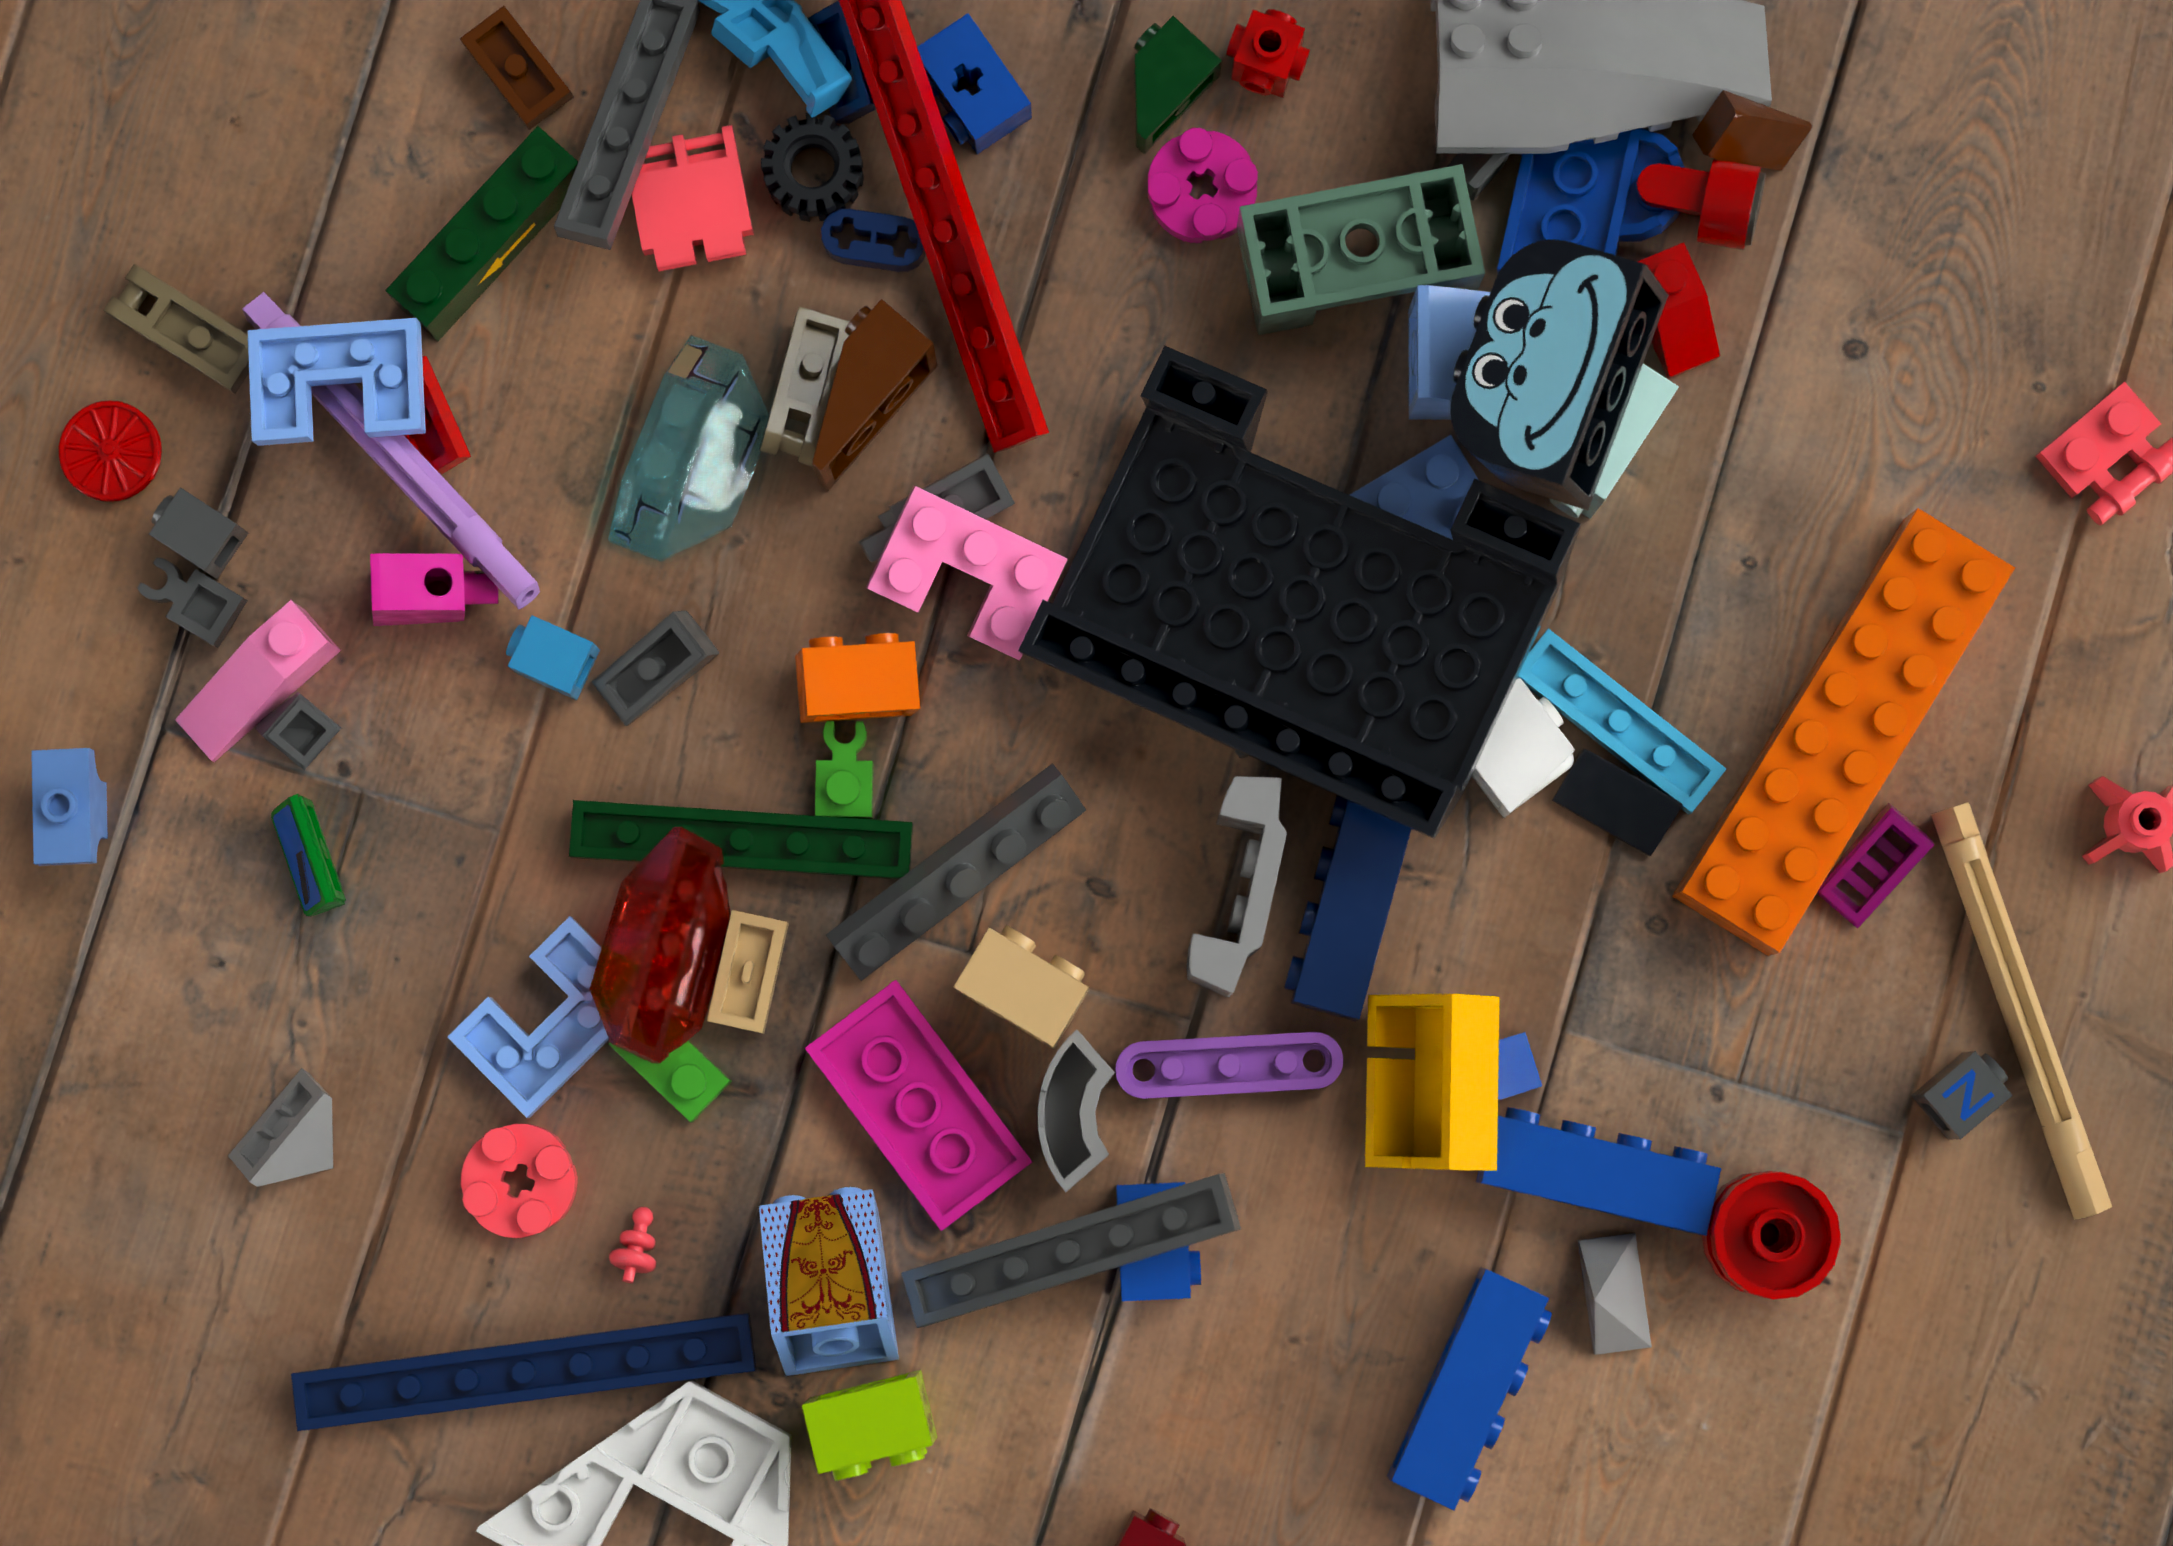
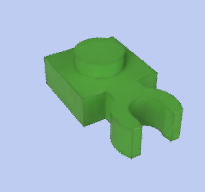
(844, 783)

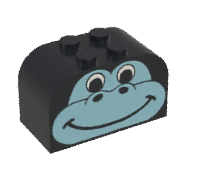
(1554, 366)

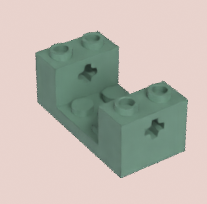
(1300, 256)

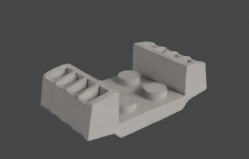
(1251, 807)

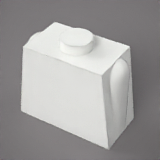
(1522, 751)

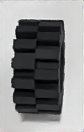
(812, 134)

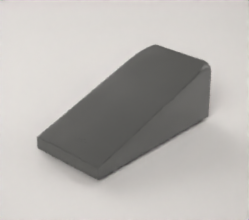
(655, 666)

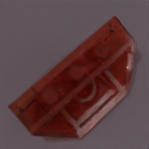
(663, 947)

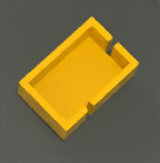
(1446, 1100)

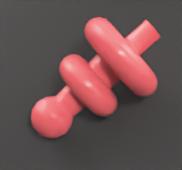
(637, 1241)

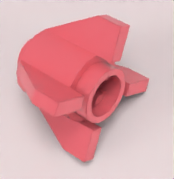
(2123, 824)

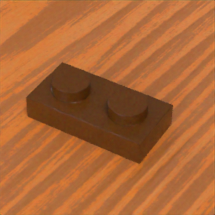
(516, 67)

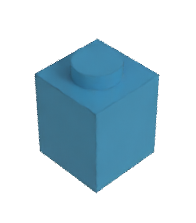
(551, 656)

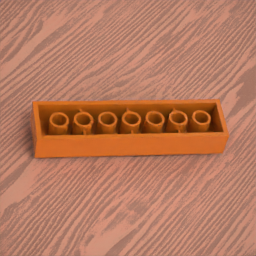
(1843, 732)

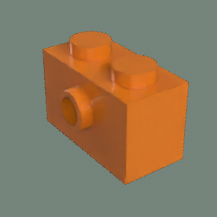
(857, 680)

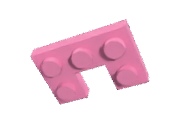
(940, 532)

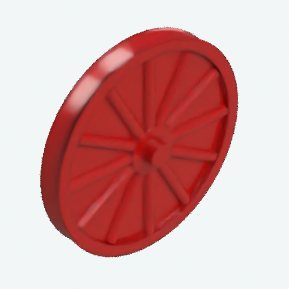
(110, 451)

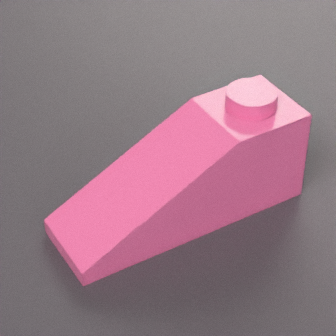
(257, 679)

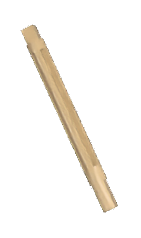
(2022, 1012)

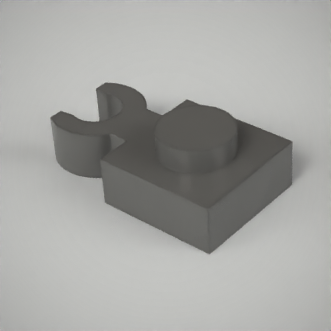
(199, 604)

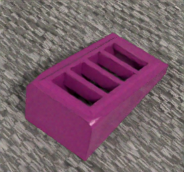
(1904, 863)

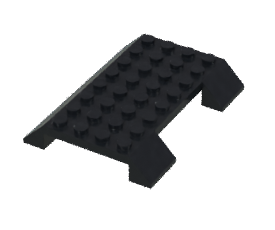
(1298, 610)

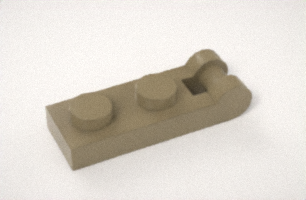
(183, 328)
(804, 384)

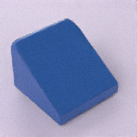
(1516, 1067)

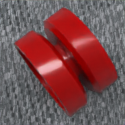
(1804, 1242)

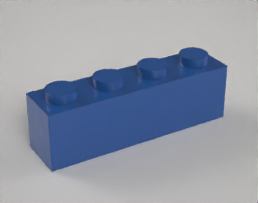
(1603, 1174)
(1468, 1389)

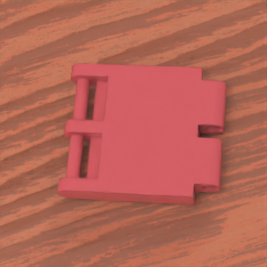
(692, 202)

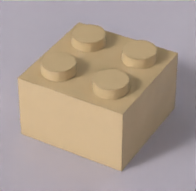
(1022, 986)

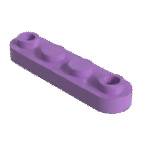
(1229, 1065)

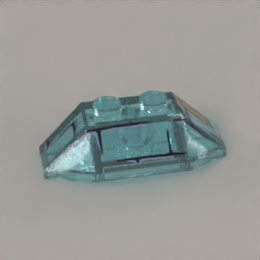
(691, 454)

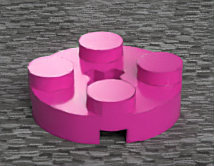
(1198, 154)

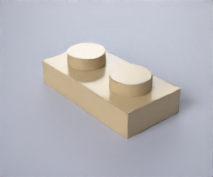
(747, 971)

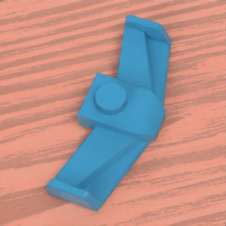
(783, 32)

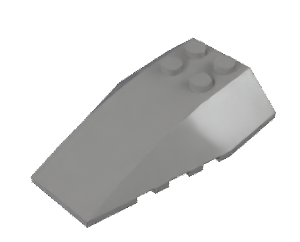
(1588, 69)

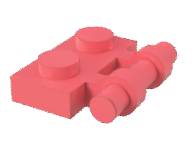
(2101, 439)

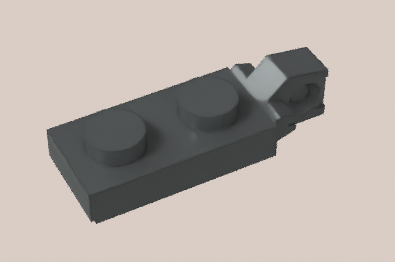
(972, 487)

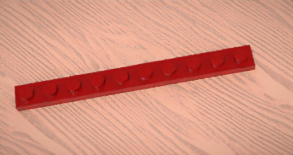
(945, 221)

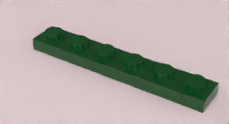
(747, 838)

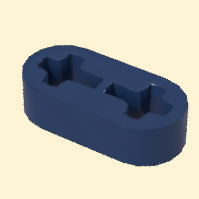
(871, 253)

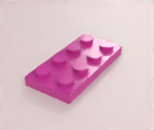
(918, 1105)

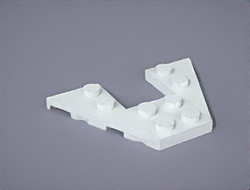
(684, 1450)

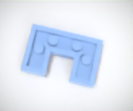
(374, 353)
(539, 1064)

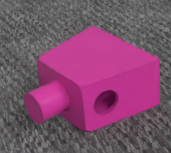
(401, 591)

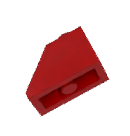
(1686, 327)

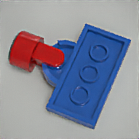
(1628, 194)

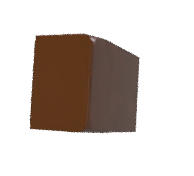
(1749, 132)

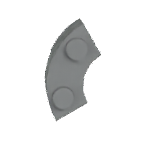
(1068, 1110)

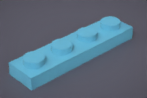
(1619, 721)

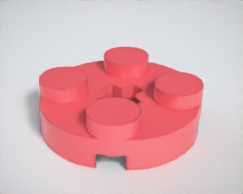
(488, 1195)

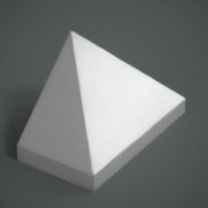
(290, 1136)
(1614, 1293)

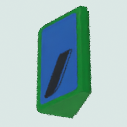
(307, 855)

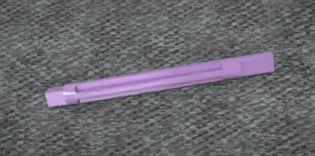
(414, 476)

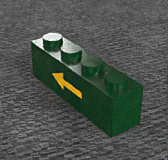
(485, 234)

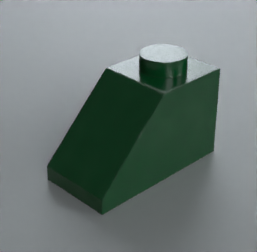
(1168, 78)

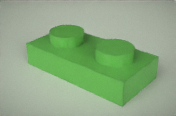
(683, 1079)

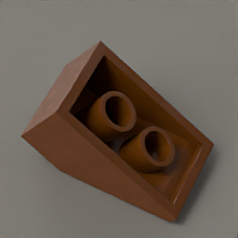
(874, 378)

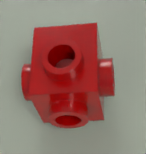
(1262, 70)

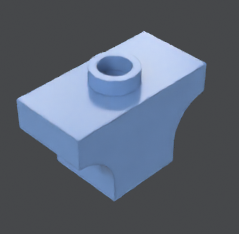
(67, 807)

